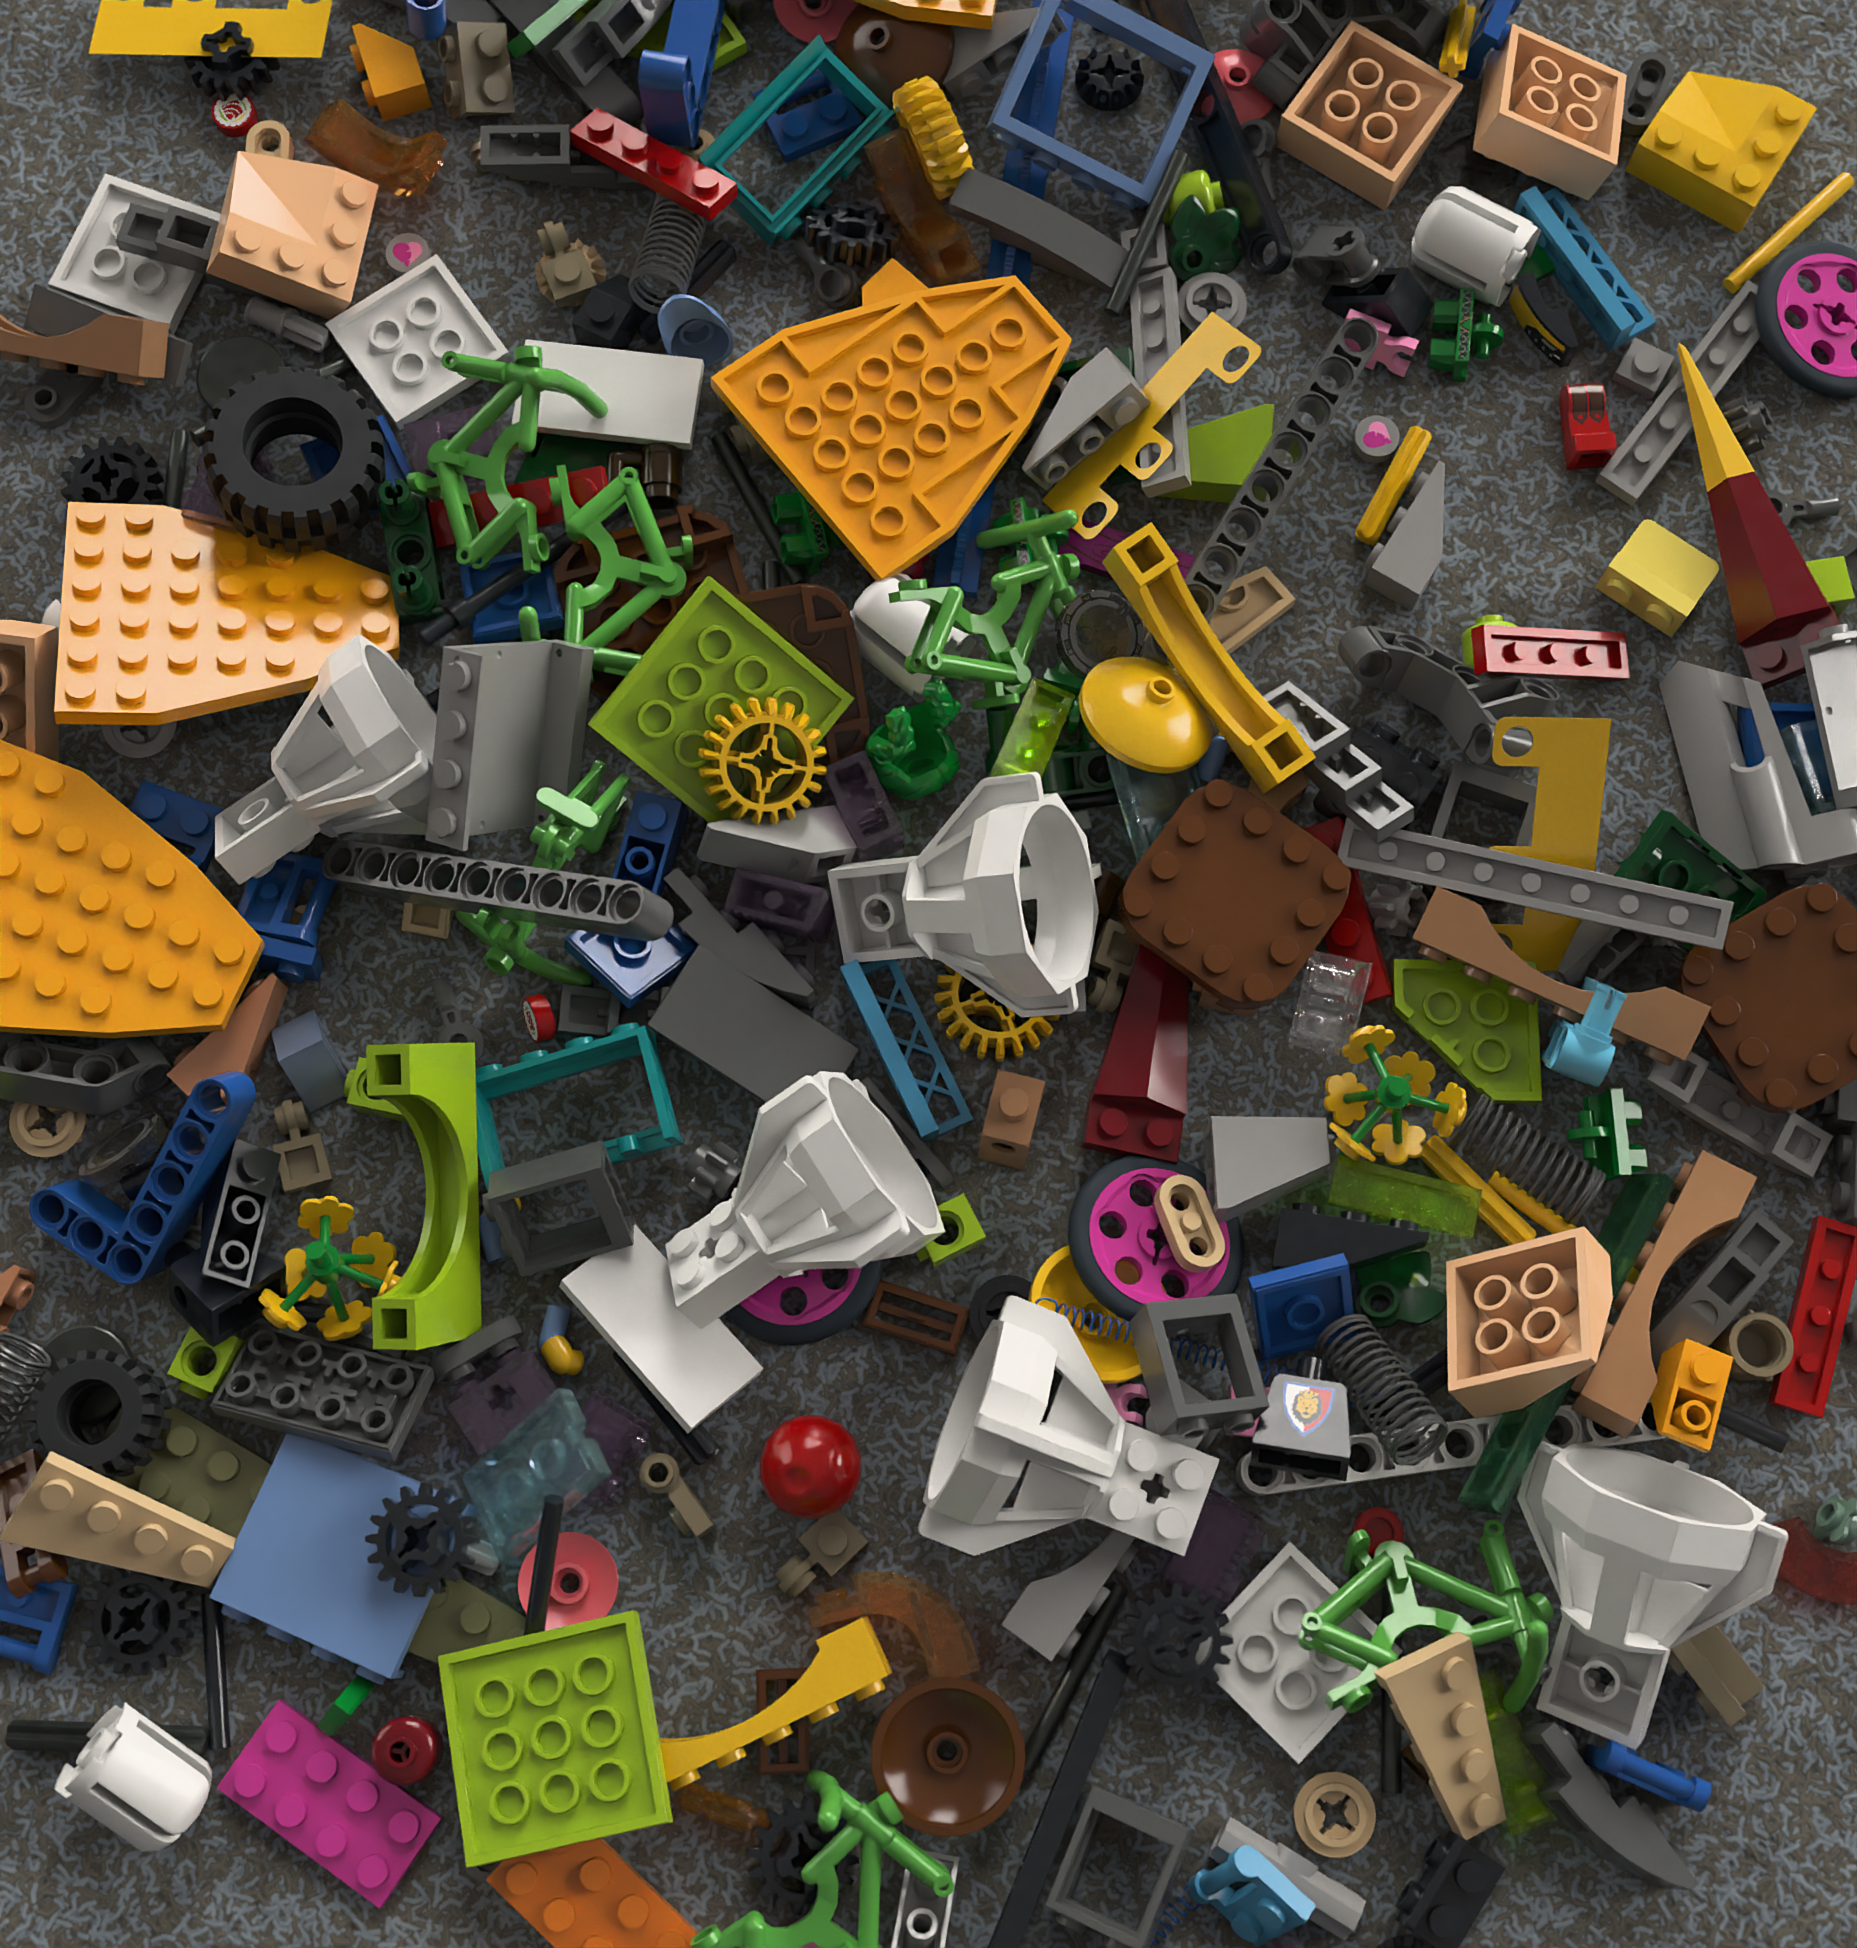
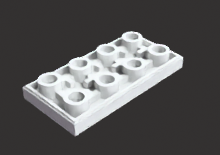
(645, 394)
(635, 1310)

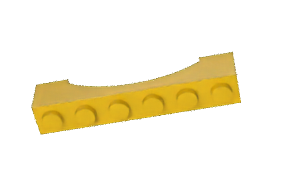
(1251, 726)
(846, 1664)

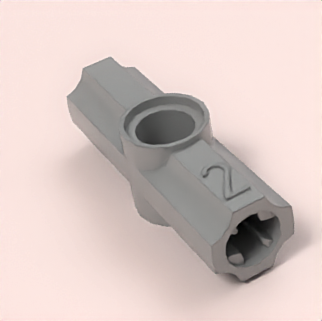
(1336, 1905)

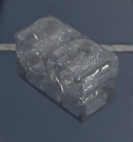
(1329, 1002)

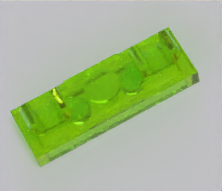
(1034, 730)
(1404, 1196)
(1515, 1765)

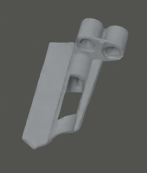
(1756, 811)

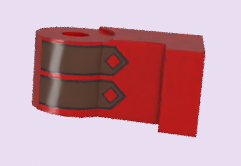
(1585, 426)

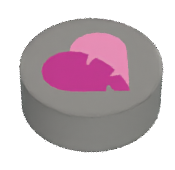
(406, 253)
(1376, 439)

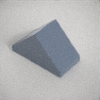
(310, 1061)

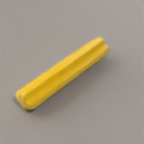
(1457, 39)
(1393, 485)
(1492, 1207)

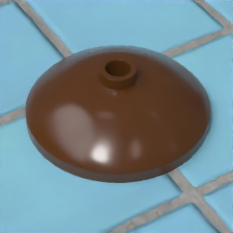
(907, 52)
(955, 1792)

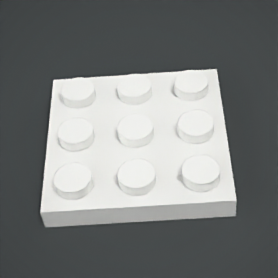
(120, 280)
(404, 331)
(1268, 1668)

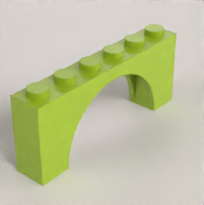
(442, 1286)

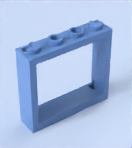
(1054, 155)

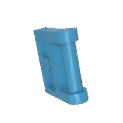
(1261, 1908)

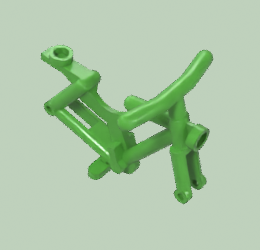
(451, 461)
(661, 576)
(1006, 665)
(569, 825)
(1396, 1568)
(875, 1829)

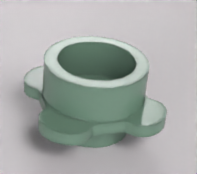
(1837, 1520)

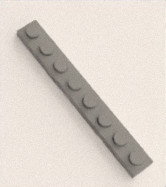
(1540, 885)

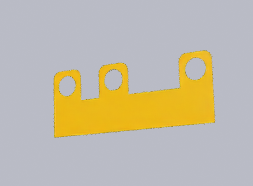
(1202, 350)

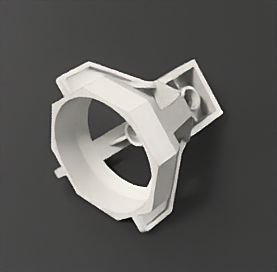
(343, 778)
(967, 893)
(815, 1192)
(1080, 1459)
(1622, 1551)

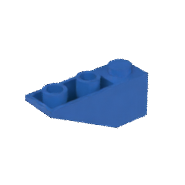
(651, 840)

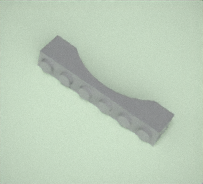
(1054, 1605)

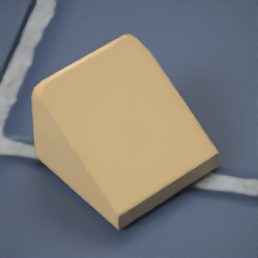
(427, 920)

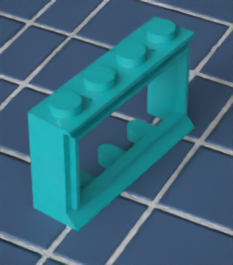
(841, 163)
(578, 1057)

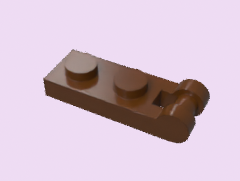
(50, 1567)

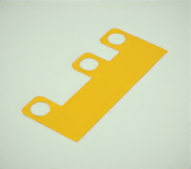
(178, 29)
(1565, 820)

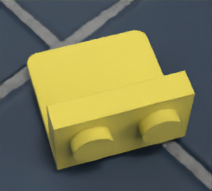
(1658, 577)

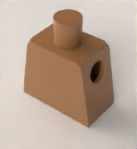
(1011, 1119)

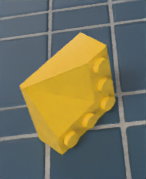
(1720, 144)

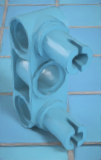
(1585, 1048)

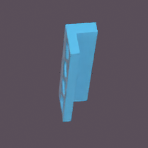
(1579, 275)
(891, 1055)

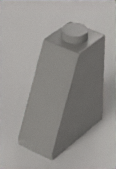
(1262, 1159)

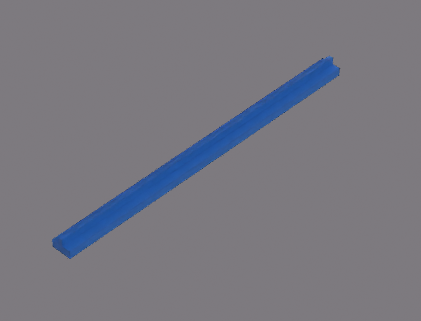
(1037, 106)

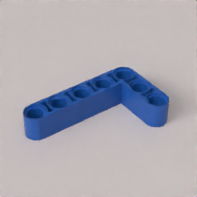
(678, 80)
(162, 1191)

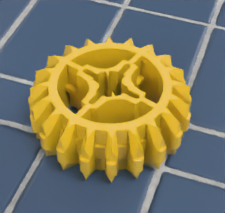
(935, 133)
(763, 740)
(980, 1006)

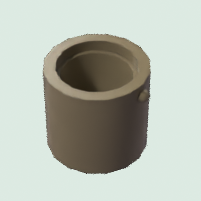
(1758, 1345)

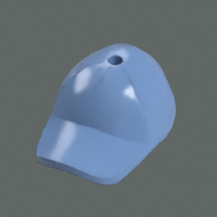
(694, 330)

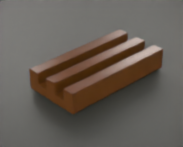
(921, 1339)
(783, 1766)

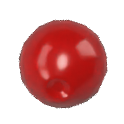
(810, 1466)

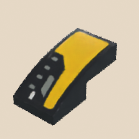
(1546, 329)

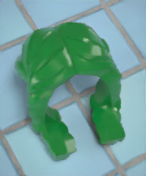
(912, 749)

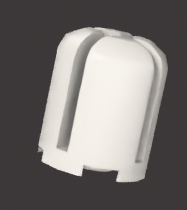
(1472, 243)
(890, 630)
(137, 1780)

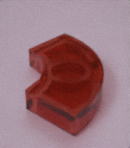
(1816, 1568)

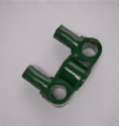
(409, 531)
(1067, 765)

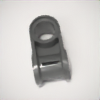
(1336, 258)

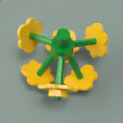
(1402, 1083)
(321, 1264)

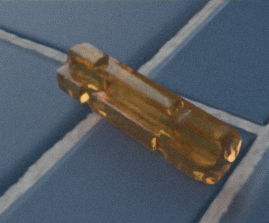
(722, 1808)

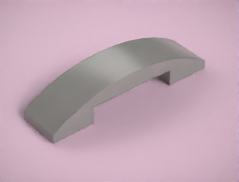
(1715, 1105)

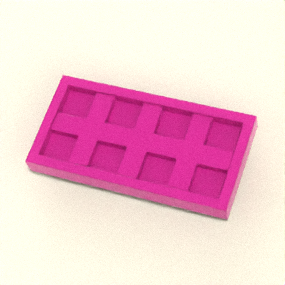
(330, 1803)

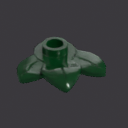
(1207, 235)
(1403, 1286)

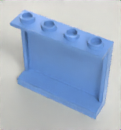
(307, 1562)

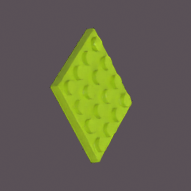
(695, 670)
(554, 1739)

